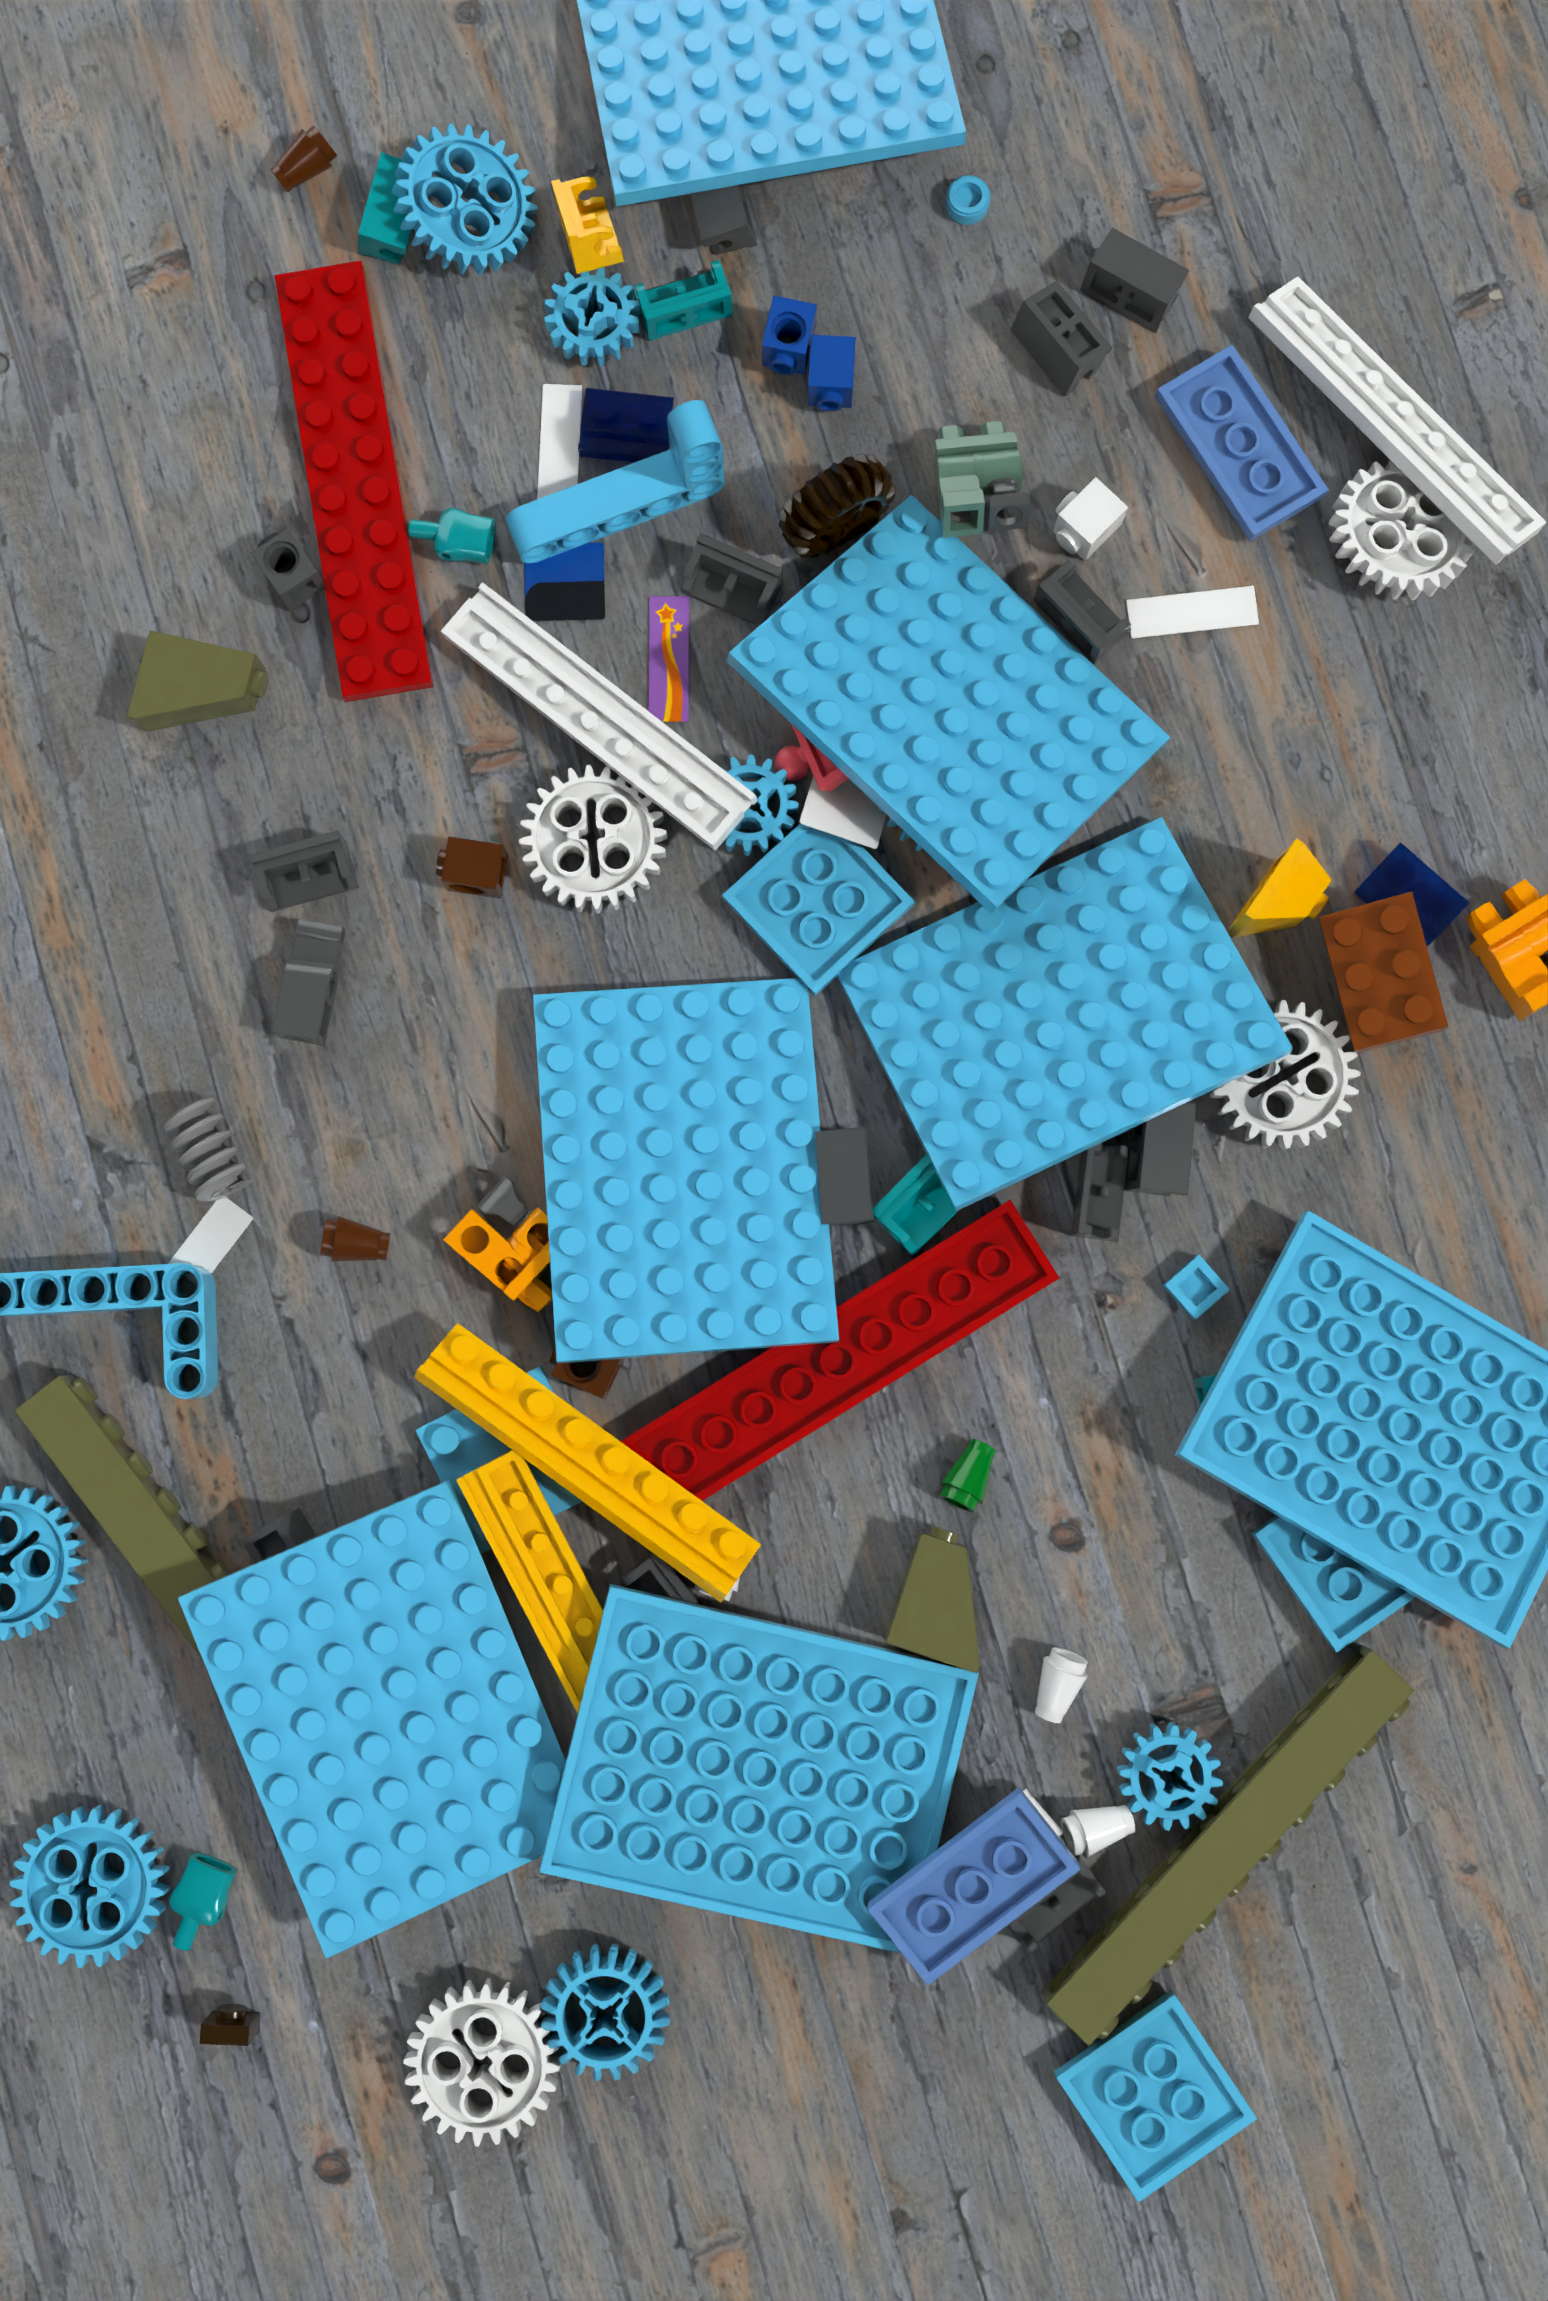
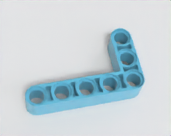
(627, 495)
(120, 1296)

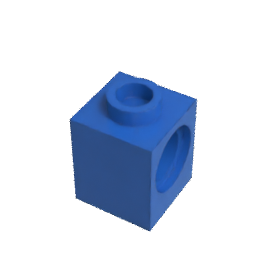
(793, 319)
(831, 372)

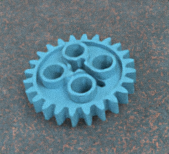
(485, 172)
(36, 1592)
(48, 1880)

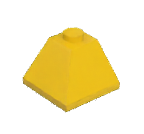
(1285, 894)

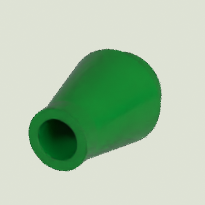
(968, 1478)

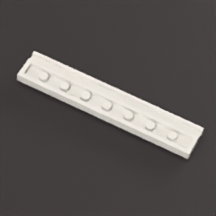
(1397, 420)
(599, 716)

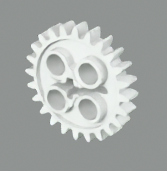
(1401, 530)
(554, 842)
(1303, 1109)
(449, 2089)

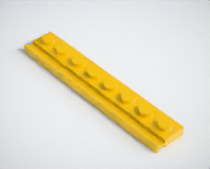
(588, 1461)
(537, 1564)

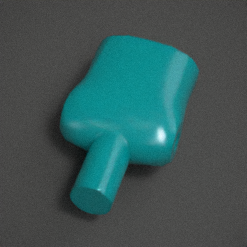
(458, 536)
(201, 1896)

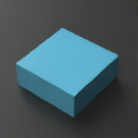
(1195, 1287)

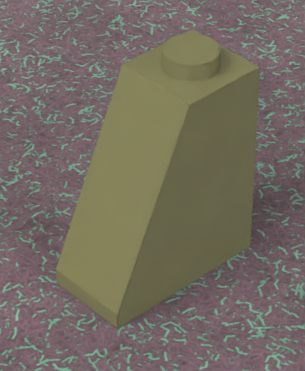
(193, 682)
(936, 1603)

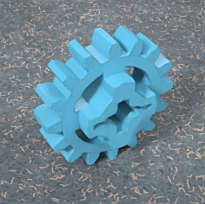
(608, 327)
(763, 821)
(1176, 1758)

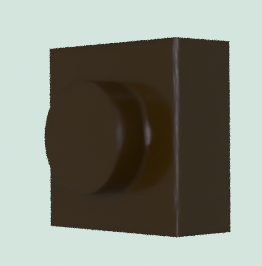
(230, 2026)

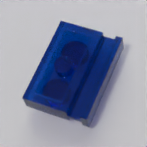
(624, 425)
(1404, 872)

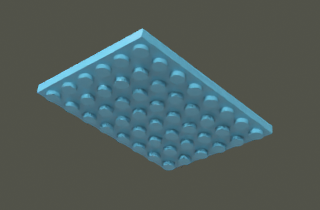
(763, 88)
(948, 702)
(1061, 1013)
(683, 1170)
(1388, 1428)
(382, 1714)
(754, 1766)

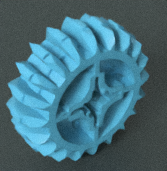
(619, 2027)

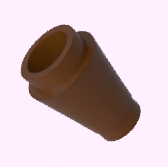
(303, 159)
(353, 1241)

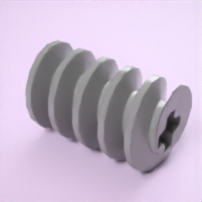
(205, 1151)

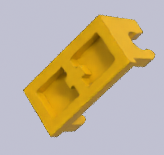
(586, 225)

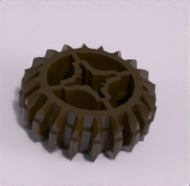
(836, 505)

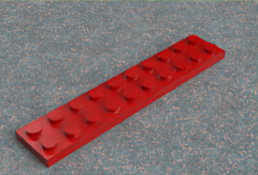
(353, 482)
(880, 1339)

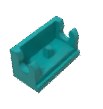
(380, 225)
(685, 303)
(915, 1208)

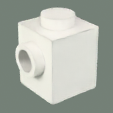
(1088, 519)

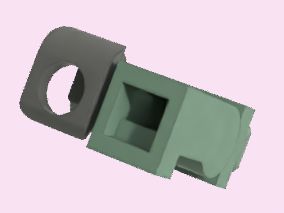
(976, 468)

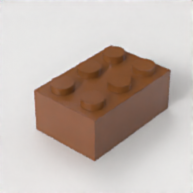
(1383, 973)

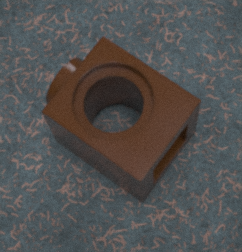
(472, 867)
(597, 1384)

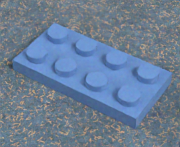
(1241, 443)
(973, 1886)

